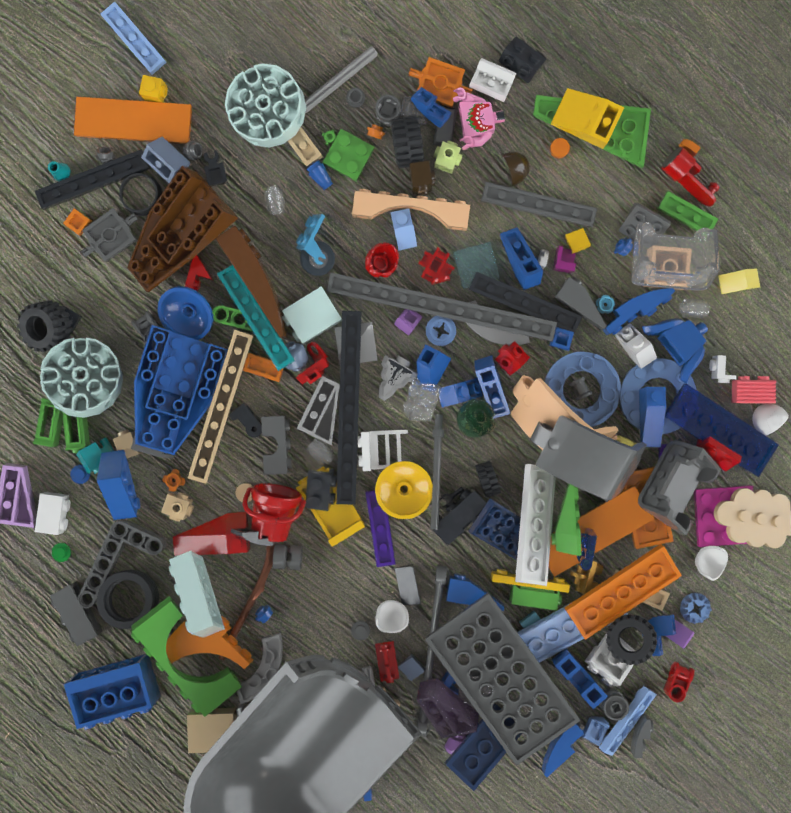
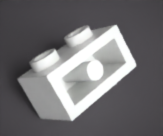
(52, 513)

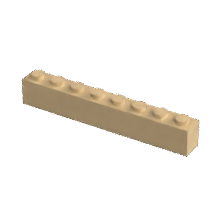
(220, 406)

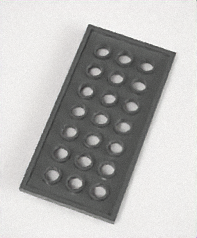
(504, 665)

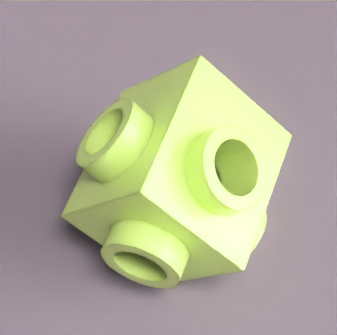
(444, 162)

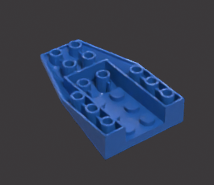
(173, 387)

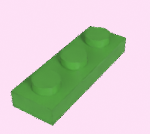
(686, 212)

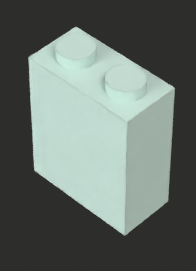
(311, 316)

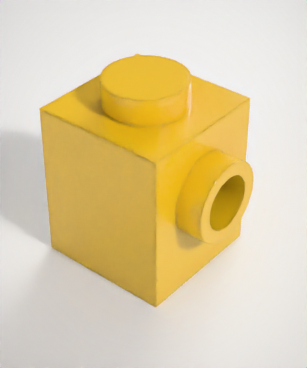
(153, 89)

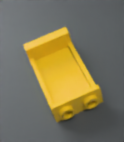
(339, 521)

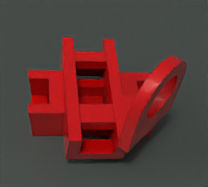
(439, 269)
(318, 367)

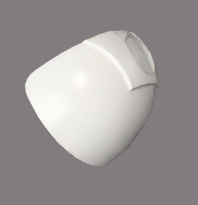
(769, 418)
(711, 561)
(391, 616)

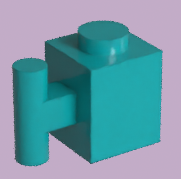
(91, 455)

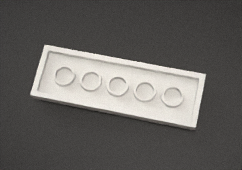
(535, 526)

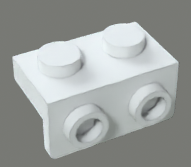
(492, 80)

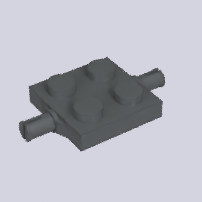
(109, 235)

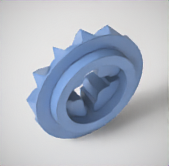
(444, 339)
(687, 605)

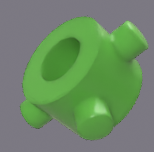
(329, 137)

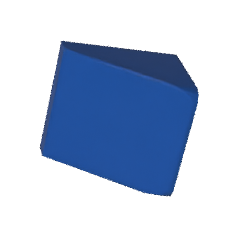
(562, 339)

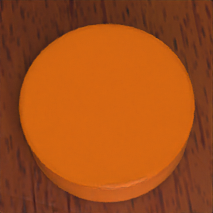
(559, 148)

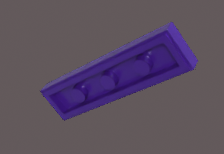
(380, 532)

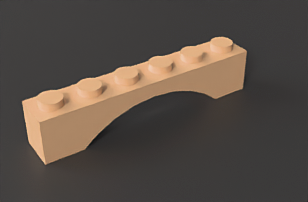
(370, 205)

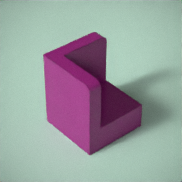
(564, 260)

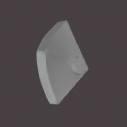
(368, 347)

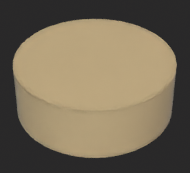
(241, 490)

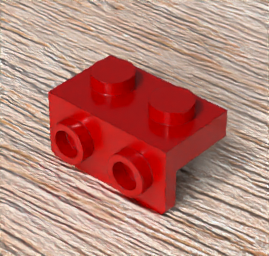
(719, 453)

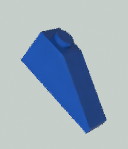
(521, 258)
(492, 386)
(652, 414)
(465, 591)

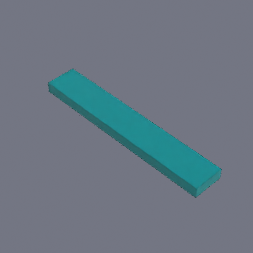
(256, 318)

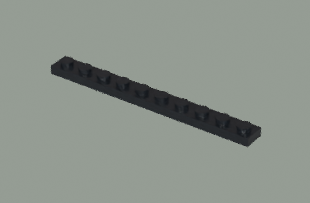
(348, 407)

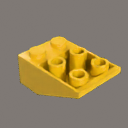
(587, 117)

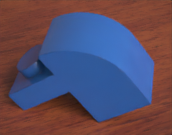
(663, 626)

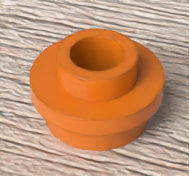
(375, 131)

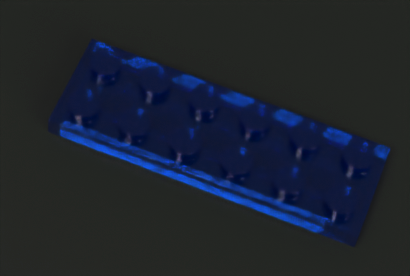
(708, 419)

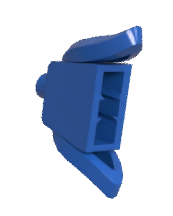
(682, 341)

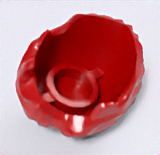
(382, 260)

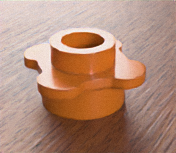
(174, 475)

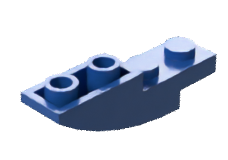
(642, 304)

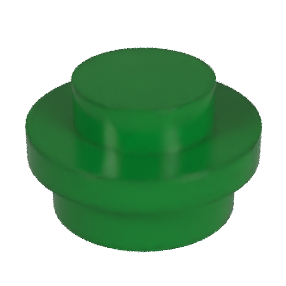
(61, 552)

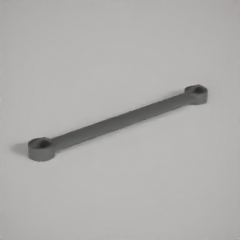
(440, 580)

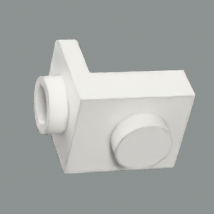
(717, 366)

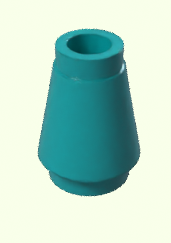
(59, 170)

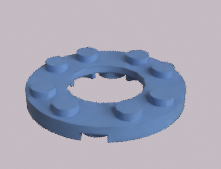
(601, 370)
(638, 377)

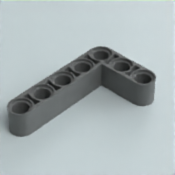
(112, 556)

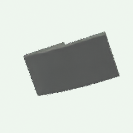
(642, 731)

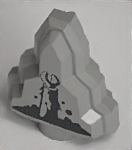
(394, 375)

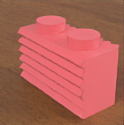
(753, 391)

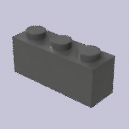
(78, 620)

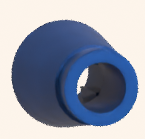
(320, 175)

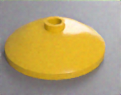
(404, 504)

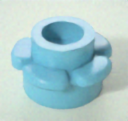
(610, 304)

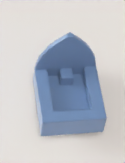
(595, 729)

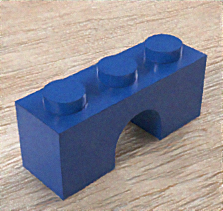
(579, 677)

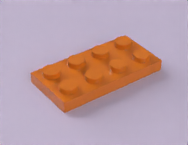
(655, 531)

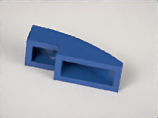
(560, 749)

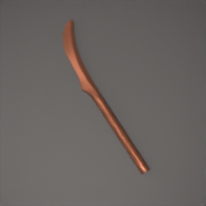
(259, 587)

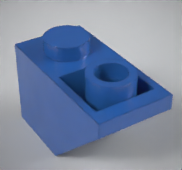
(431, 365)
(460, 392)

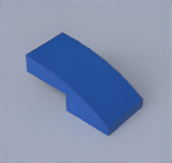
(432, 111)

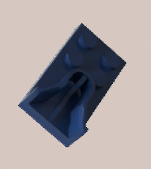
(478, 754)

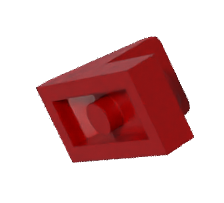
(197, 270)

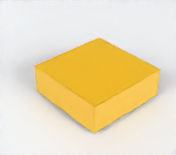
(577, 240)

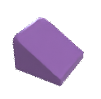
(408, 321)
(682, 636)

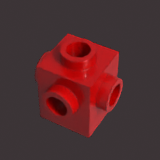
(511, 357)

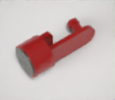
(682, 167)

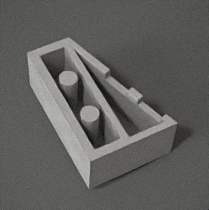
(321, 411)

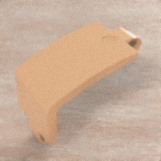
(540, 403)

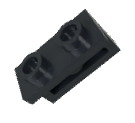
(522, 59)
(320, 489)

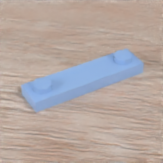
(133, 38)
(622, 728)

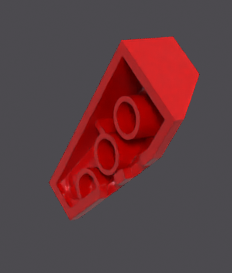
(214, 536)

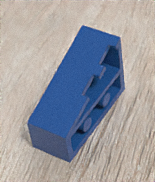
(117, 485)

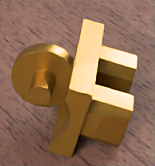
(584, 578)

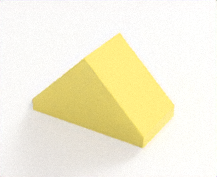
(739, 281)

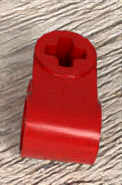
(679, 680)

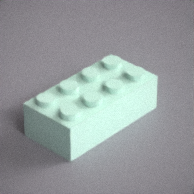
(196, 594)

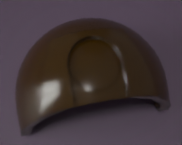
(517, 165)

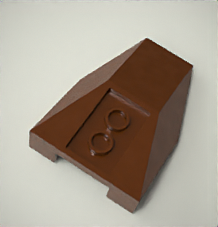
(178, 228)

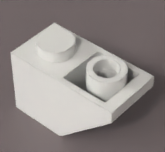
(636, 345)

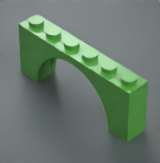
(203, 691)

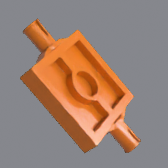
(440, 80)

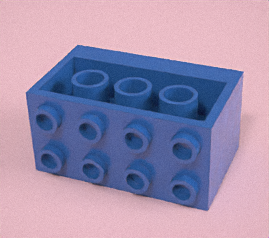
(112, 691)

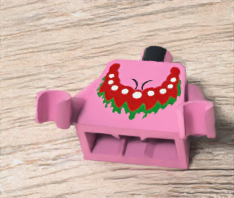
(476, 118)

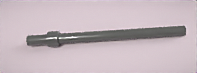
(438, 434)

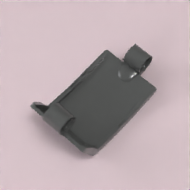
(586, 457)

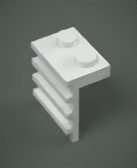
(369, 444)

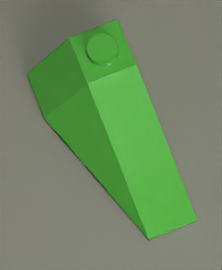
(567, 530)

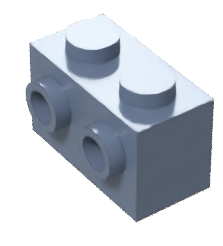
(164, 158)

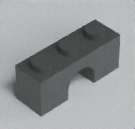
(277, 427)

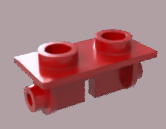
(387, 661)

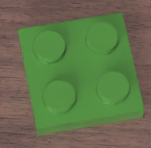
(348, 155)

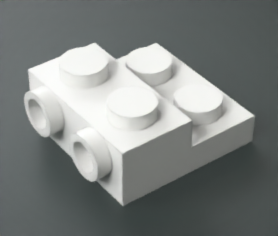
(602, 662)

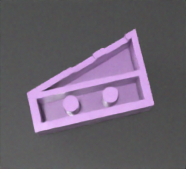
(16, 496)

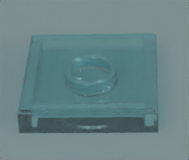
(473, 259)

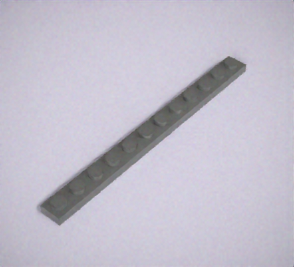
(441, 307)

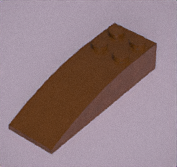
(251, 270)

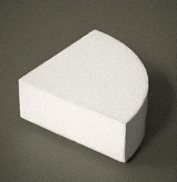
(543, 257)

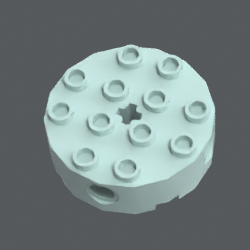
(283, 103)
(87, 359)

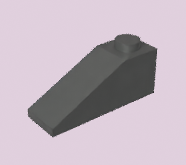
(578, 300)

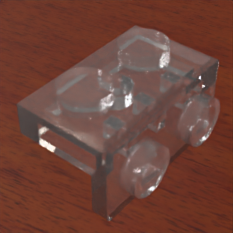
(421, 401)

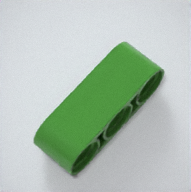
(230, 319)

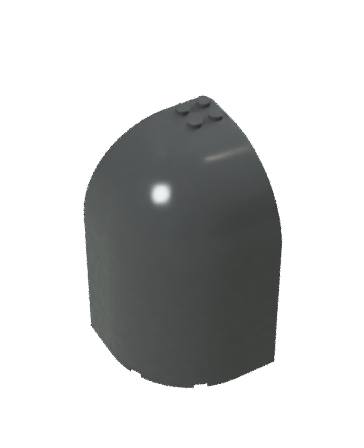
(303, 744)

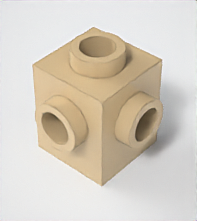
(171, 506)

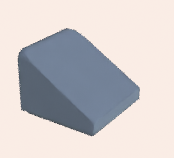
(411, 667)

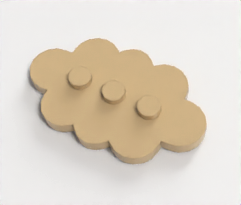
(755, 517)

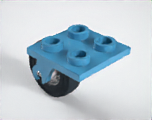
(316, 256)

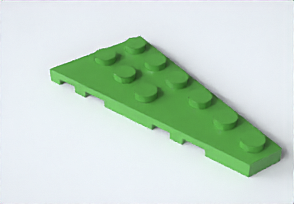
(628, 137)

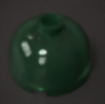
(476, 418)

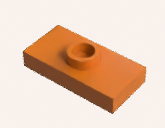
(262, 367)

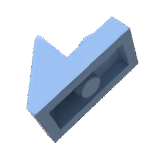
(403, 229)

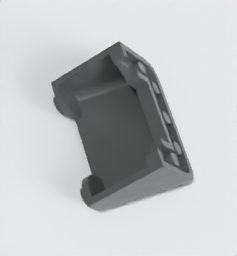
(674, 483)

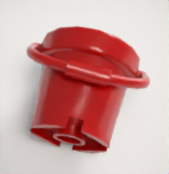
(273, 509)

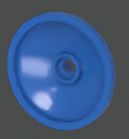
(179, 318)

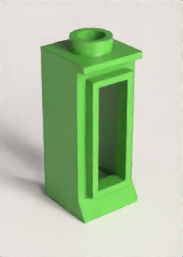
(56, 425)
(83, 433)
(535, 597)

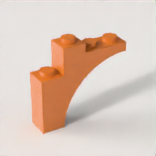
(183, 643)

